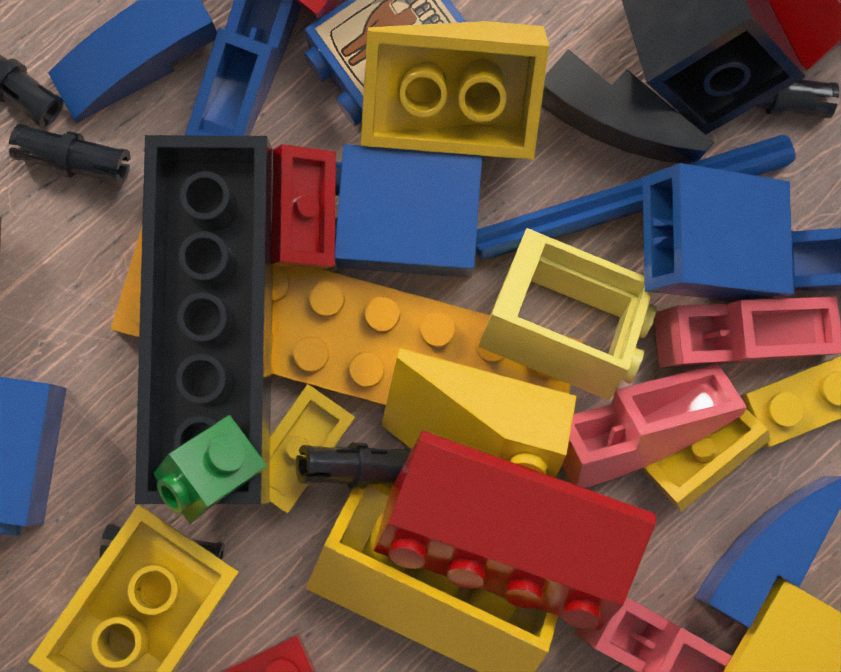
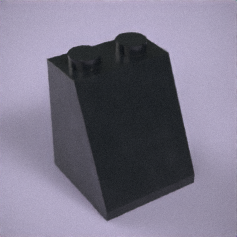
(712, 55)

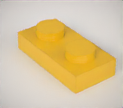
(798, 401)
(309, 421)
(704, 463)

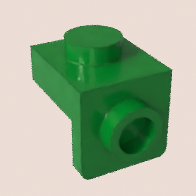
(207, 469)

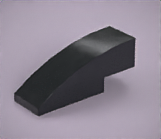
(621, 114)

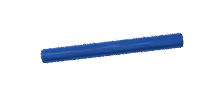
(621, 199)

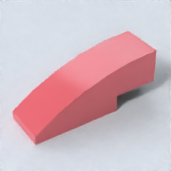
(747, 331)
(649, 424)
(653, 643)

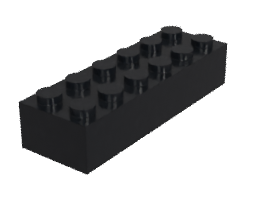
(204, 300)

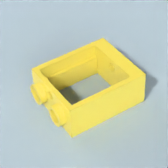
(585, 280)

